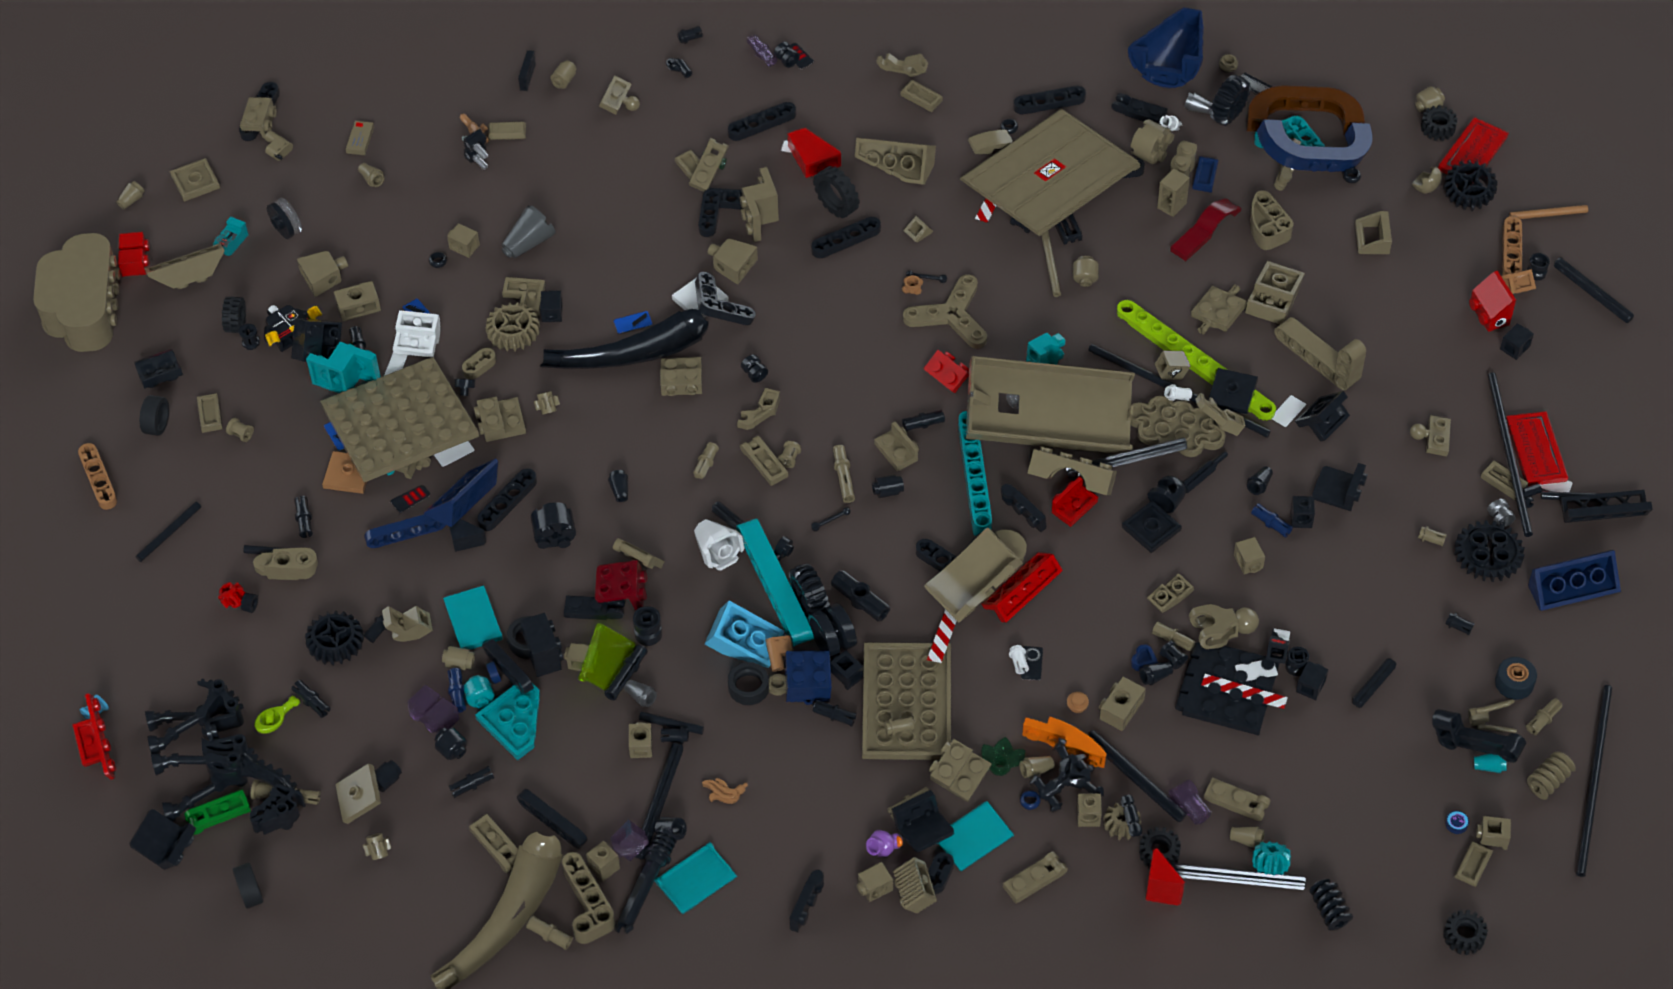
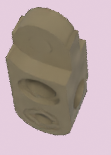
(287, 564)

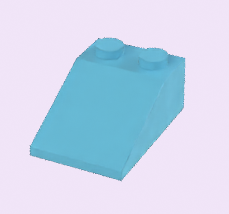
(741, 634)

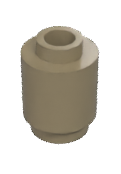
(563, 74)
(458, 658)

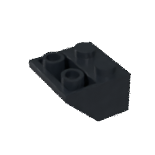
(315, 337)

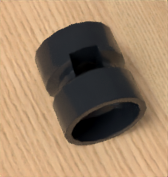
(647, 626)

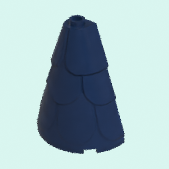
(1170, 51)

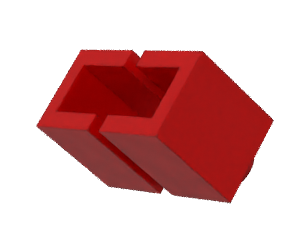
(133, 254)

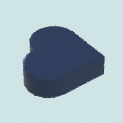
(1143, 656)

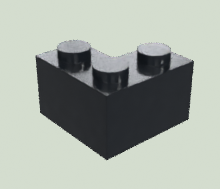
(542, 645)

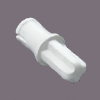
(1170, 122)

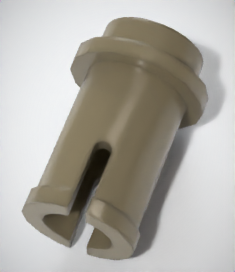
(1432, 536)
(898, 725)

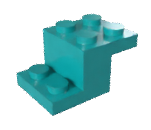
(343, 368)

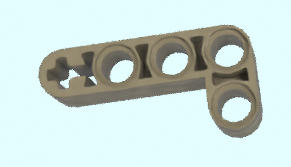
(585, 894)

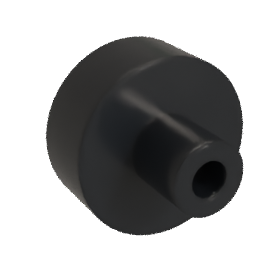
(465, 384)

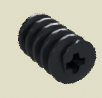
(1330, 904)

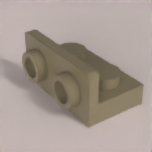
(897, 447)

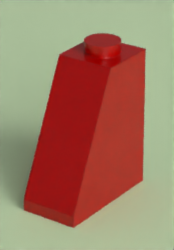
(812, 152)

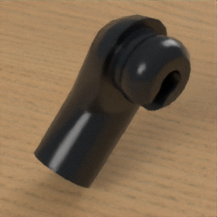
(679, 66)
(1531, 491)

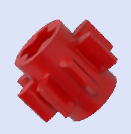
(231, 595)

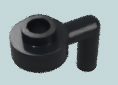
(784, 548)

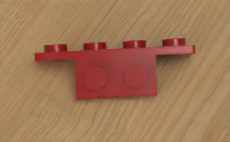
(92, 741)

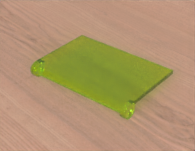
(605, 656)

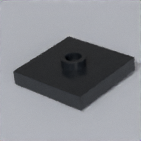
(1233, 390)
(1151, 526)

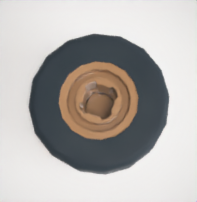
(1516, 678)

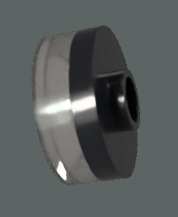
(284, 218)

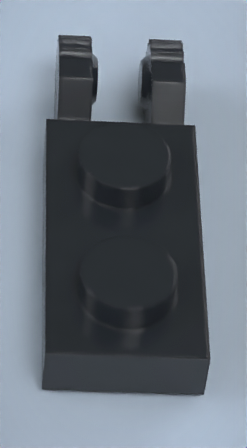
(1138, 109)
(1023, 506)
(588, 608)
(806, 899)

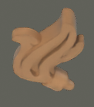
(723, 792)

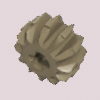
(1116, 823)

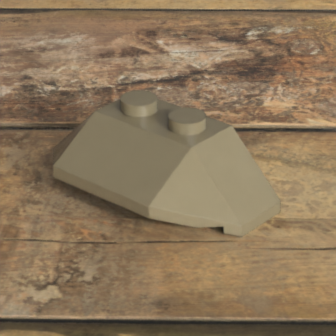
(187, 268)

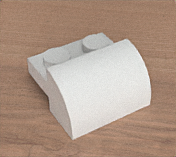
(416, 333)

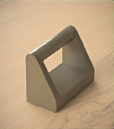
(1379, 220)

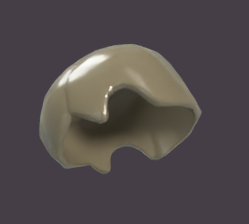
(1428, 182)

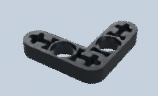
(719, 201)
(713, 307)
(936, 551)

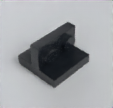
(1325, 415)

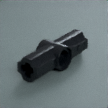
(852, 589)

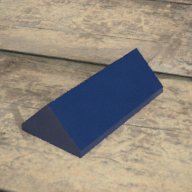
(464, 494)
(1575, 580)

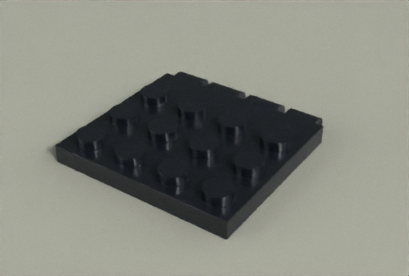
(1221, 707)

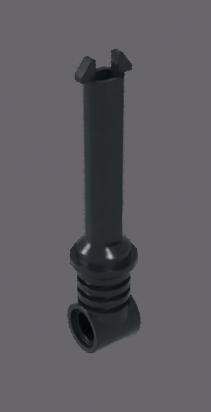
(658, 855)

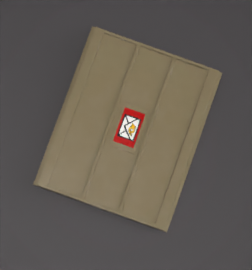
(1050, 172)

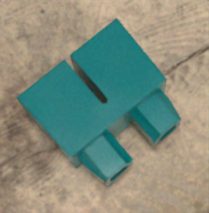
(1046, 349)

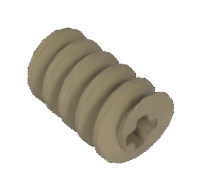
(1550, 774)

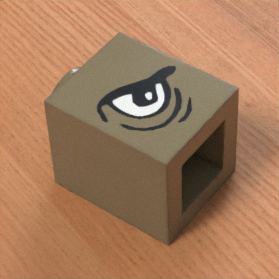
(1172, 365)

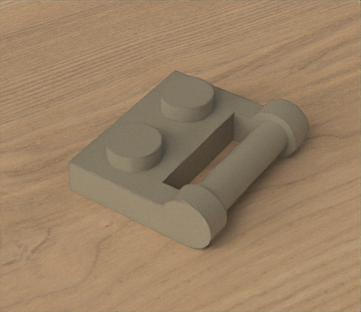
(636, 553)

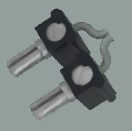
(475, 148)

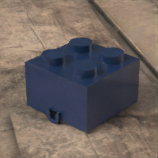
(808, 676)

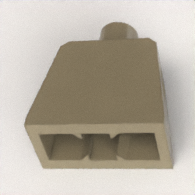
(733, 259)
(321, 271)

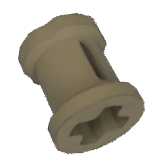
(239, 429)
(789, 454)

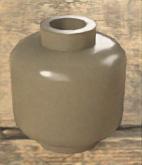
(1429, 97)
(1085, 271)

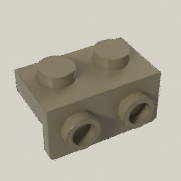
(258, 115)

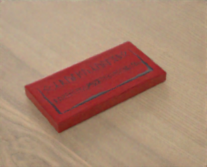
(1477, 142)
(1536, 448)

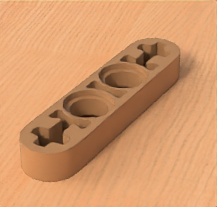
(1509, 248)
(99, 475)

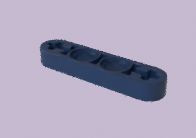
(383, 535)

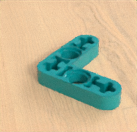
(1292, 130)

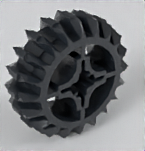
(1230, 100)
(1464, 176)
(808, 589)
(347, 634)

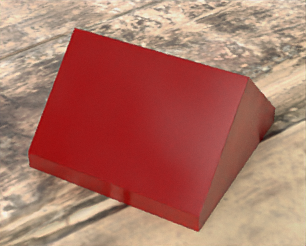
(1164, 882)

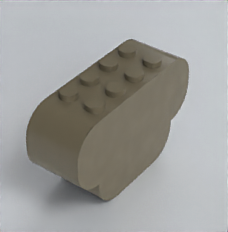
(79, 292)

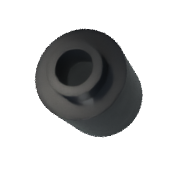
(888, 486)
(387, 775)

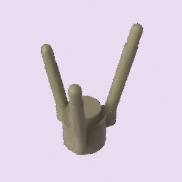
(1480, 715)

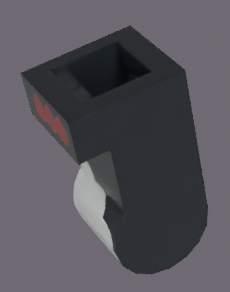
(1278, 644)

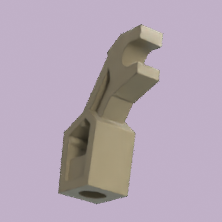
(911, 66)
(754, 417)
(1226, 419)

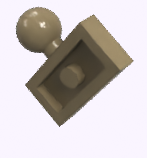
(616, 96)
(1437, 435)

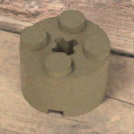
(1151, 142)

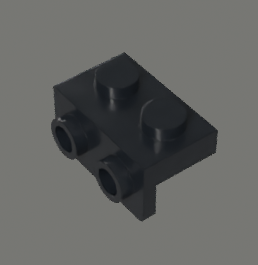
(158, 369)

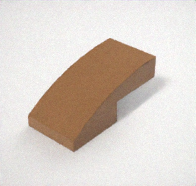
(1520, 281)

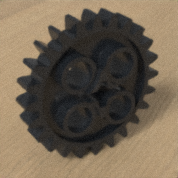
(1502, 546)

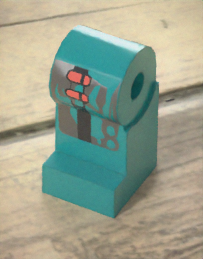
(232, 235)

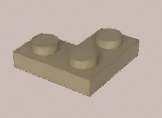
(525, 289)

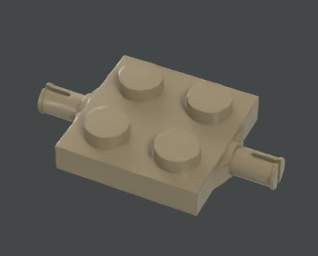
(1218, 309)

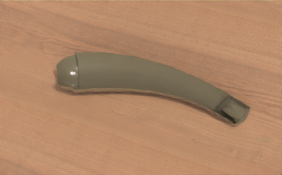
(529, 881)

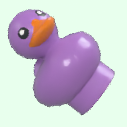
(883, 843)

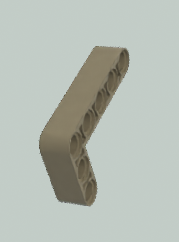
(1340, 368)

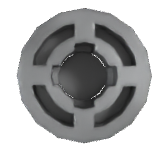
(1500, 511)

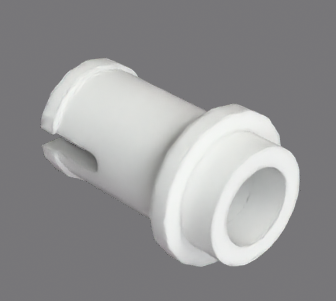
(1173, 392)
(1017, 654)

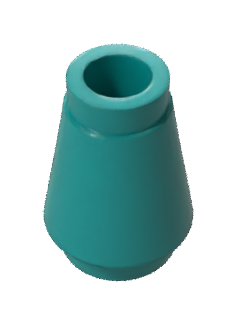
(1490, 763)

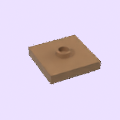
(343, 475)

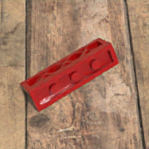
(1023, 586)

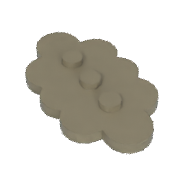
(1169, 420)

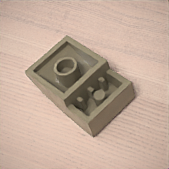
(1274, 293)

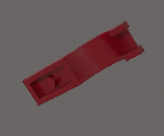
(1204, 228)

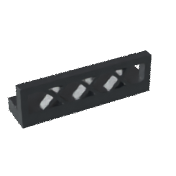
(1605, 511)

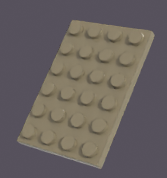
(901, 685)

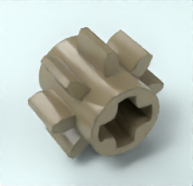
(546, 402)
(377, 846)

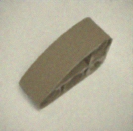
(1269, 222)

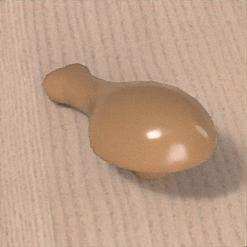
(472, 127)

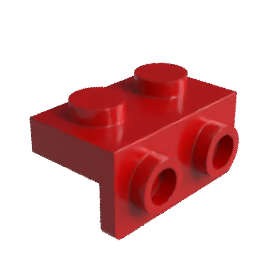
(947, 371)
(1073, 502)

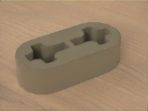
(478, 363)

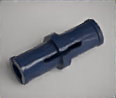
(1272, 520)
(456, 689)

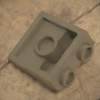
(681, 376)
(499, 418)
(959, 770)

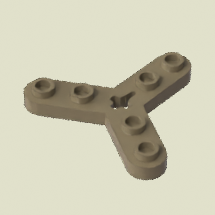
(957, 302)

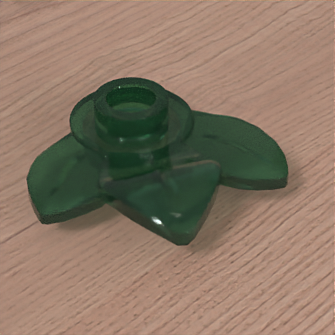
(1002, 755)

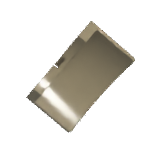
(973, 575)

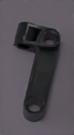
(1453, 734)

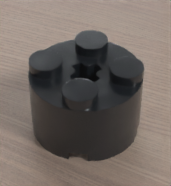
(553, 526)

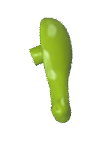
(272, 718)

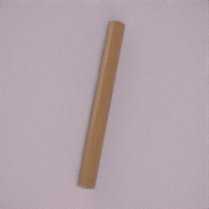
(1550, 212)

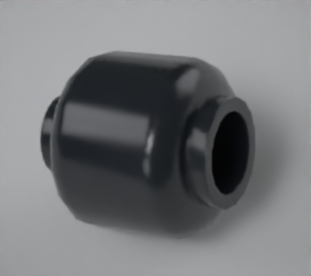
(450, 743)

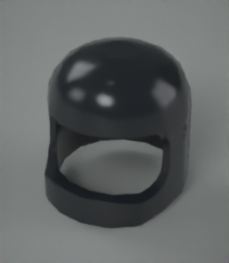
(1168, 493)

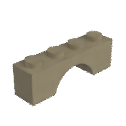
(1097, 478)

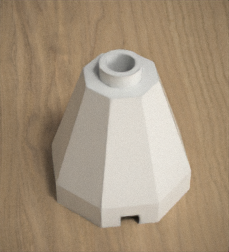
(718, 544)

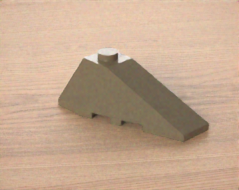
(903, 160)

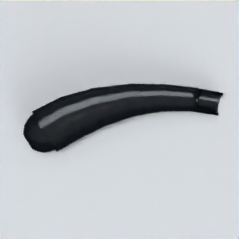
(668, 337)

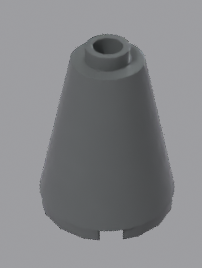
(527, 233)

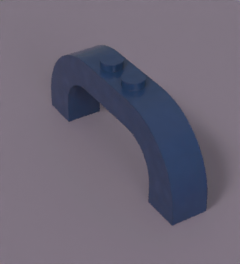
(1313, 158)

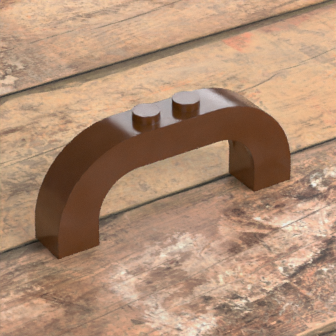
(1304, 99)

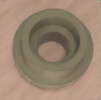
(1228, 63)

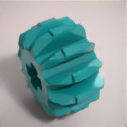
(1271, 858)

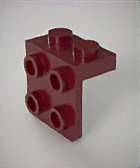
(621, 582)

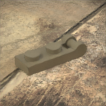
(708, 165)
(1284, 174)
(764, 460)
(1236, 799)
(495, 842)
(1034, 877)

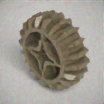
(512, 331)

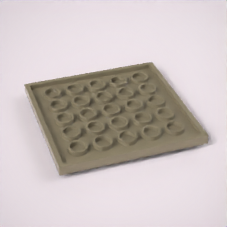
(399, 419)

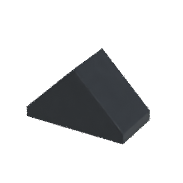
(466, 535)

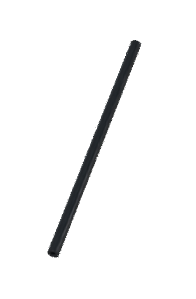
(1162, 382)
(1510, 455)
(1594, 781)

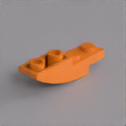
(1077, 740)

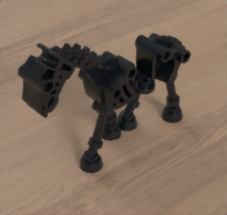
(226, 759)

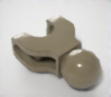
(1222, 624)

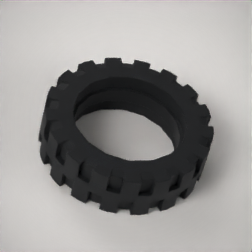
(830, 200)

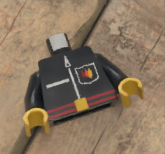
(281, 324)

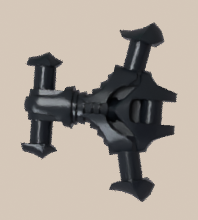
(1072, 773)

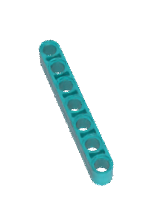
(975, 479)
(775, 582)

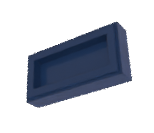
(1205, 174)

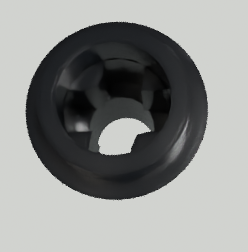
(1259, 481)
(619, 484)
(1155, 672)

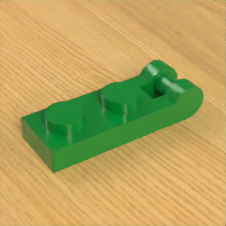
(218, 811)

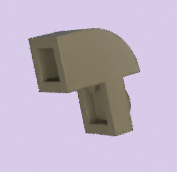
(409, 625)

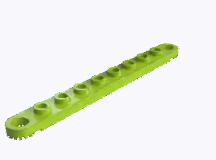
(1171, 341)

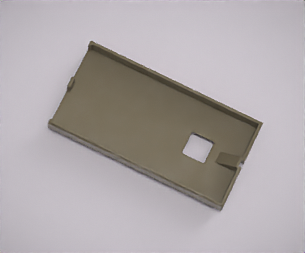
(1056, 405)

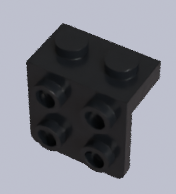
(1340, 487)
(921, 822)
(162, 839)

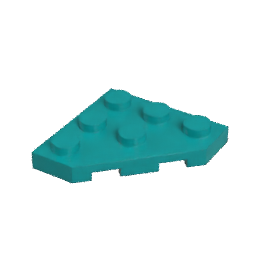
(513, 720)

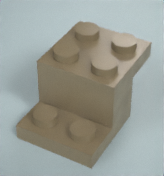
(759, 204)

